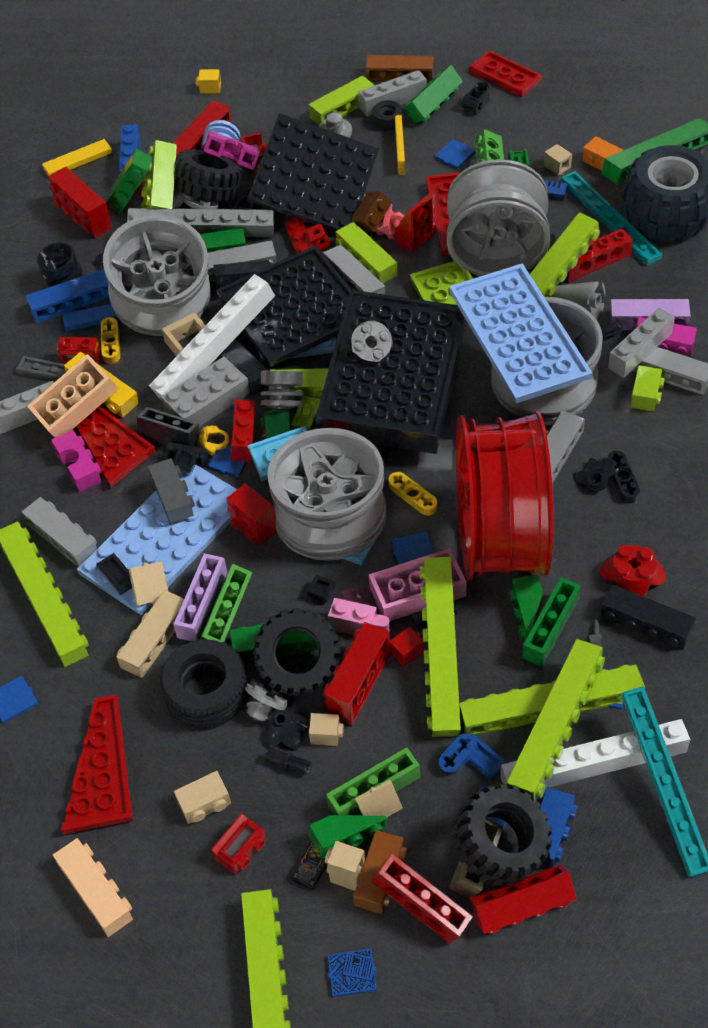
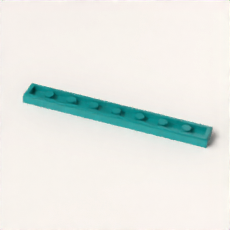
(610, 217)
(666, 781)

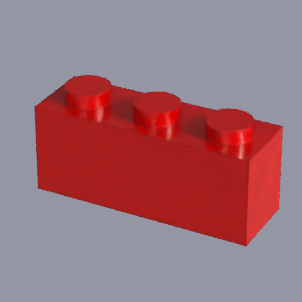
(242, 430)

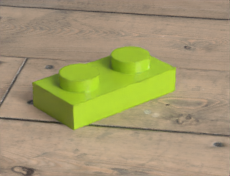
(306, 414)

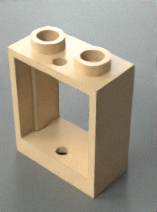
(181, 330)

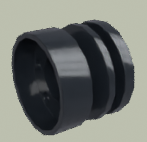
(58, 263)

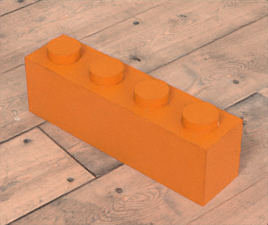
(596, 152)

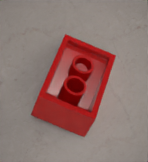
(417, 224)

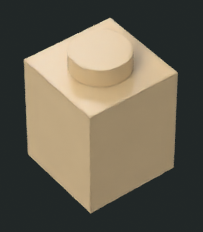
(557, 159)
(325, 729)

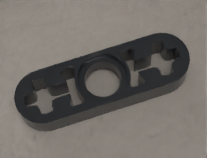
(621, 485)

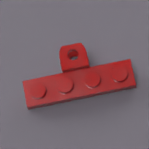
(305, 238)

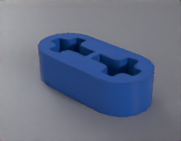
(462, 757)

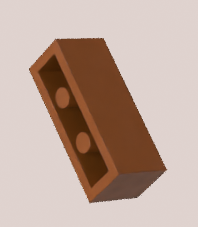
(366, 893)

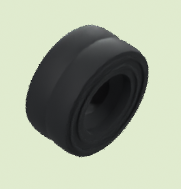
(385, 108)

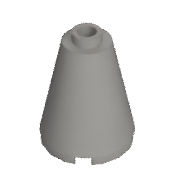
(584, 294)

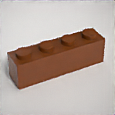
(393, 66)

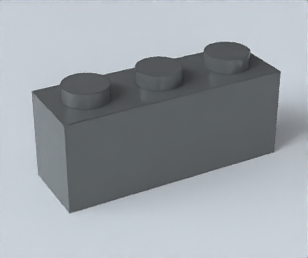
(171, 490)

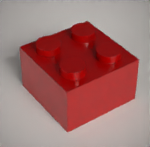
(251, 514)

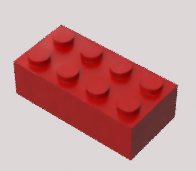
(79, 202)
(357, 673)

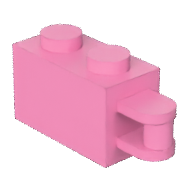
(350, 616)

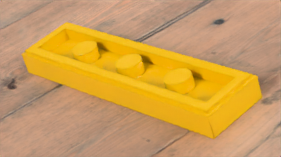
(399, 145)
(78, 157)

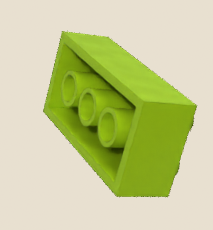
(160, 177)

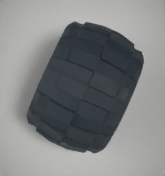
(667, 193)

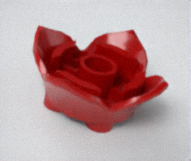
(637, 580)

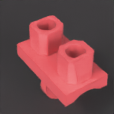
(389, 223)

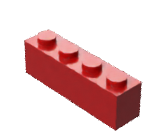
(523, 899)

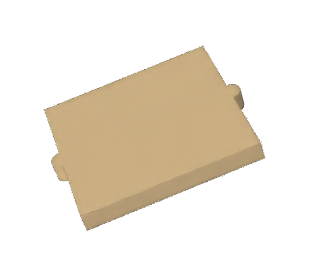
(148, 582)
(379, 801)

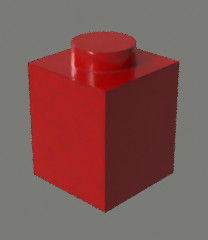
(407, 646)

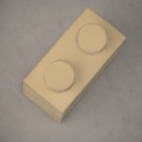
(202, 797)
(345, 865)

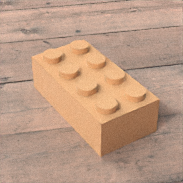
(73, 397)

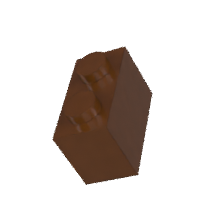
(371, 211)

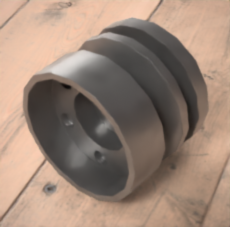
(281, 388)

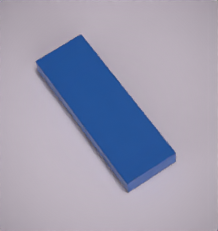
(87, 317)

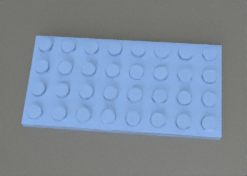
(520, 333)
(151, 538)

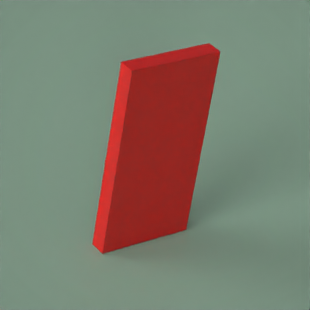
(505, 73)

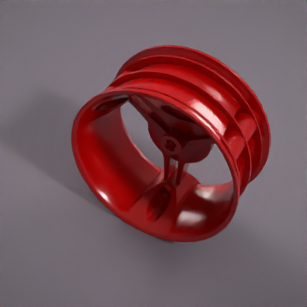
(504, 496)

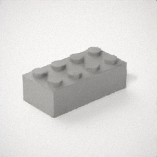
(207, 392)

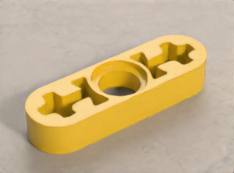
(115, 345)
(410, 485)

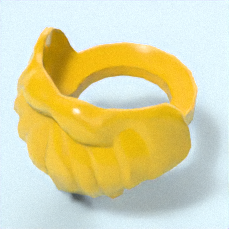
(208, 432)

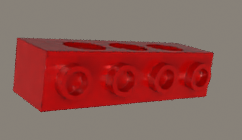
(601, 254)
(421, 898)

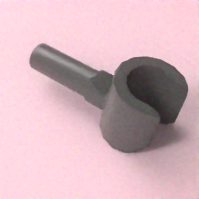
(596, 637)

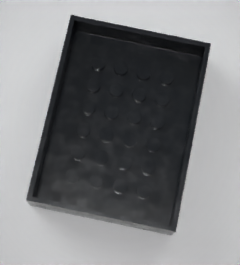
(408, 391)

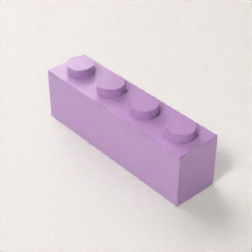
(629, 310)
(200, 598)

